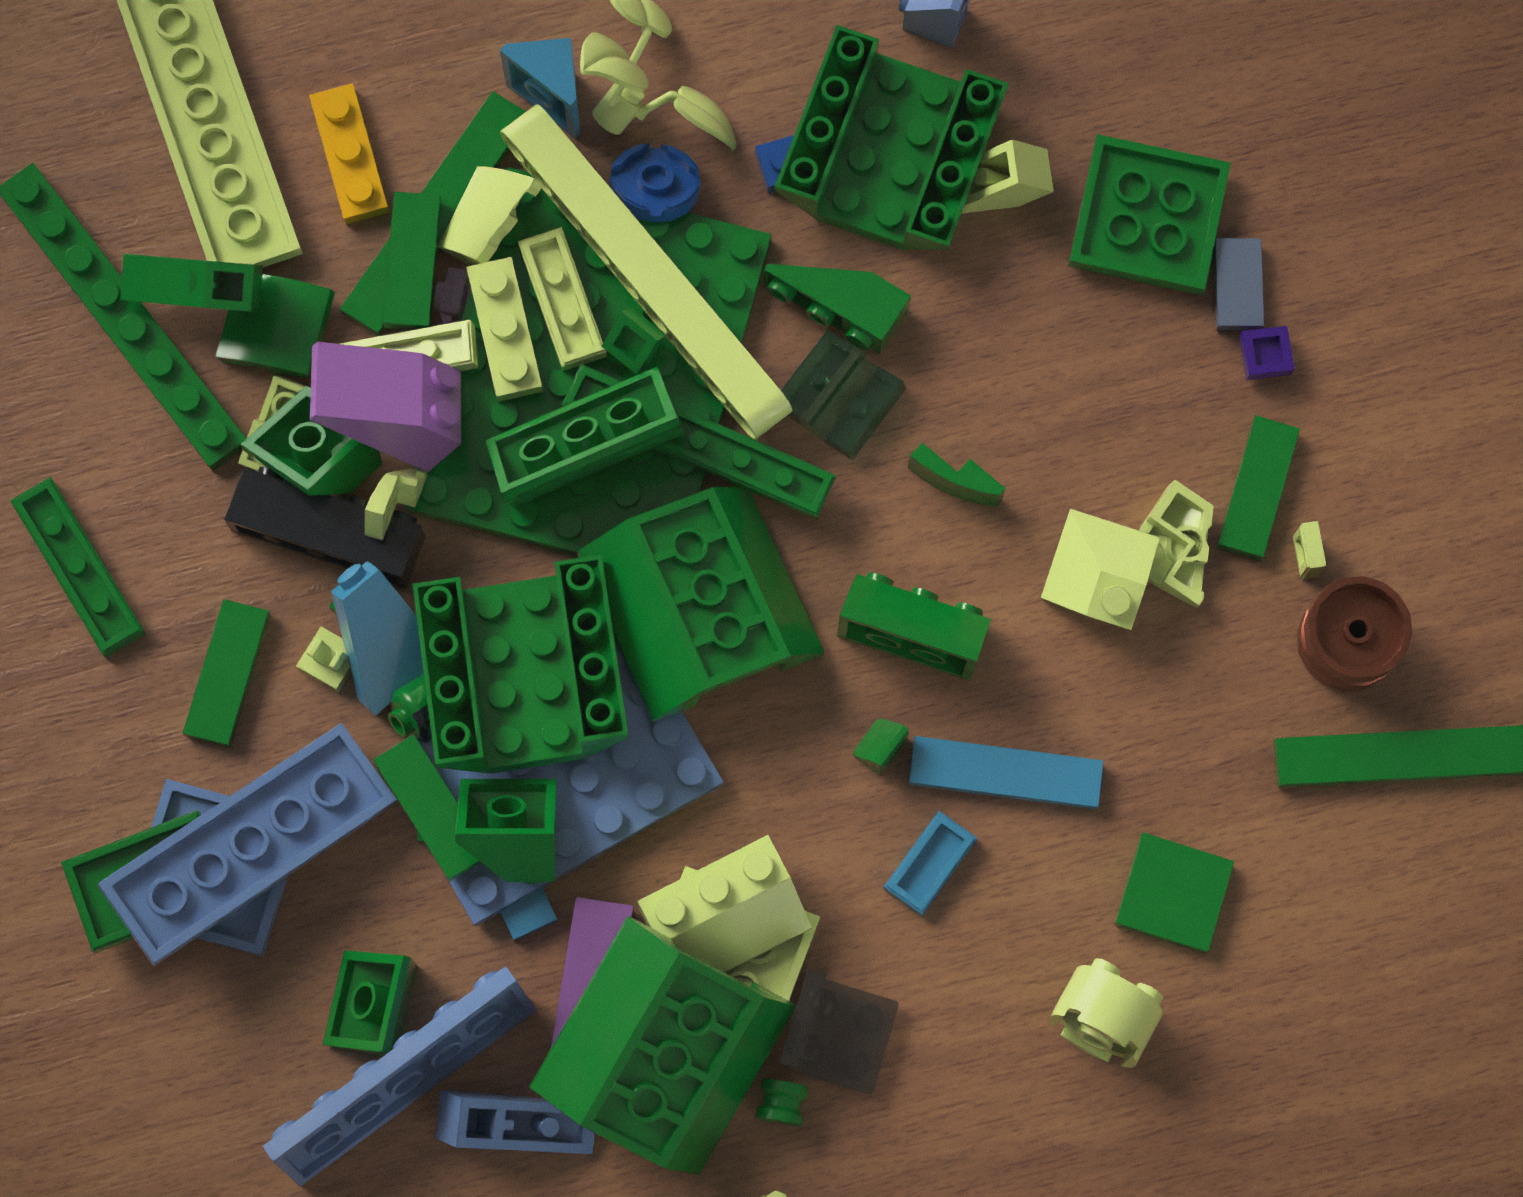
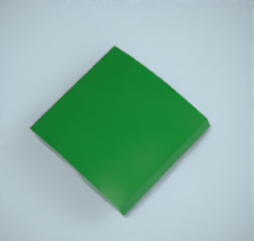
(283, 330)

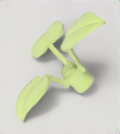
(624, 99)

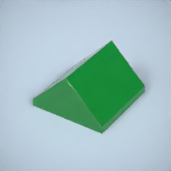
(370, 1002)

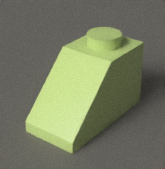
(1010, 177)

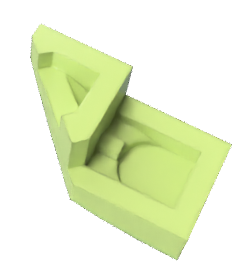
(394, 488)

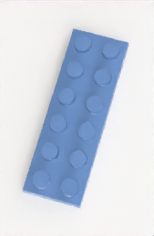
(246, 844)
(400, 1077)

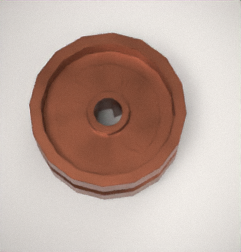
(1375, 616)

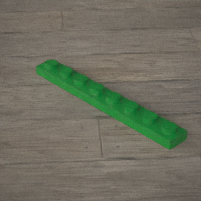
(125, 322)

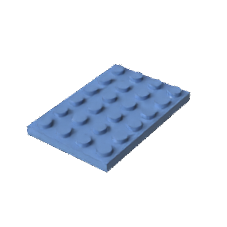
(599, 797)

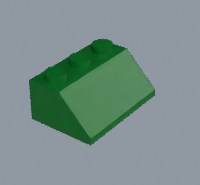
(913, 625)

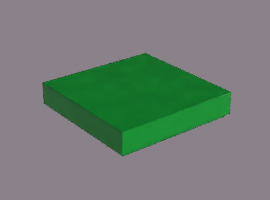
(1174, 893)

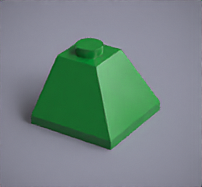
(309, 453)
(510, 826)

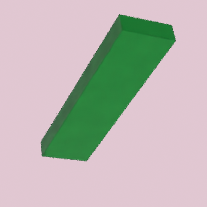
(78, 567)

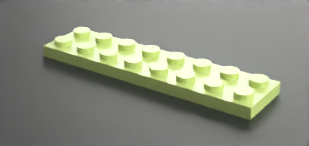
(210, 131)

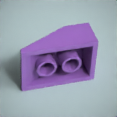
(388, 400)

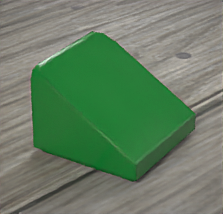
(881, 744)

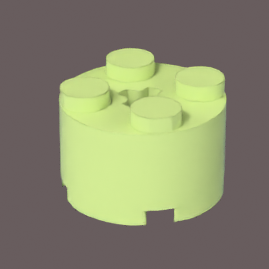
(1107, 1013)

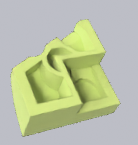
(485, 214)
(1182, 551)

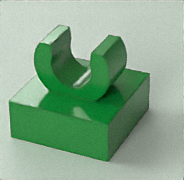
(633, 340)

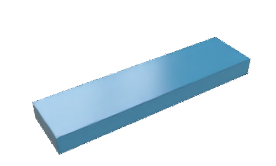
(1006, 772)

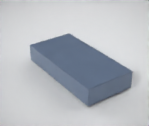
(1238, 284)

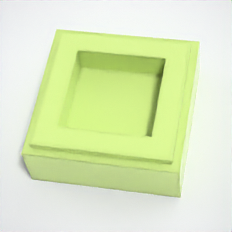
(1309, 550)

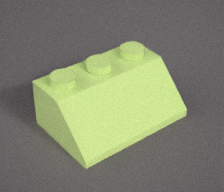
(730, 908)

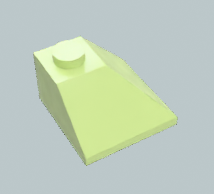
(1100, 569)

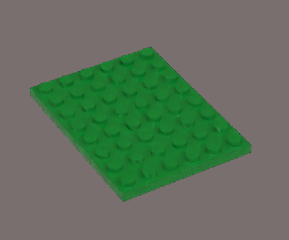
(462, 489)

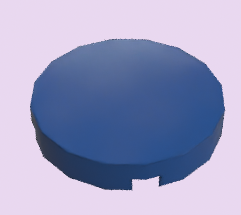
(655, 182)

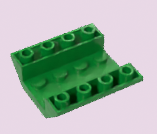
(888, 145)
(700, 598)
(520, 669)
(660, 1050)

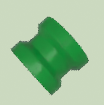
(781, 1102)

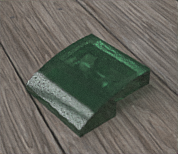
(841, 394)

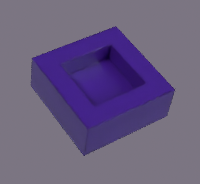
(1266, 353)

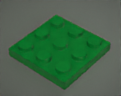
(1149, 214)

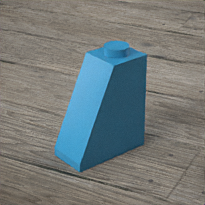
(377, 635)

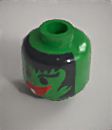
(411, 711)

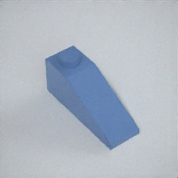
(508, 1123)

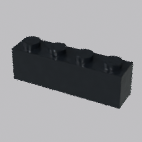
(322, 526)

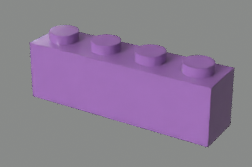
(590, 936)

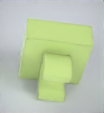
(326, 660)

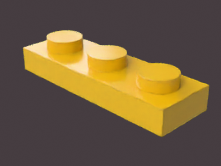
(349, 153)

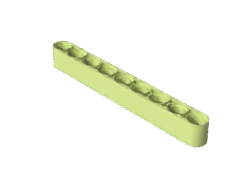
(646, 272)

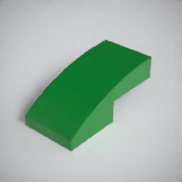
(969, 483)

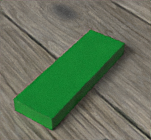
(411, 261)
(1258, 488)
(226, 673)
(426, 803)

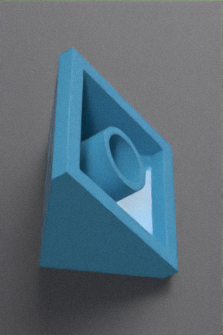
(545, 76)

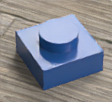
(771, 159)

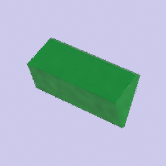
(584, 437)

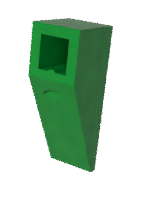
(191, 282)
(850, 300)

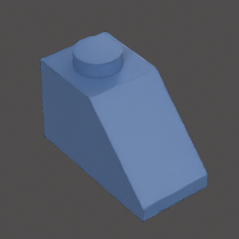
(934, 18)

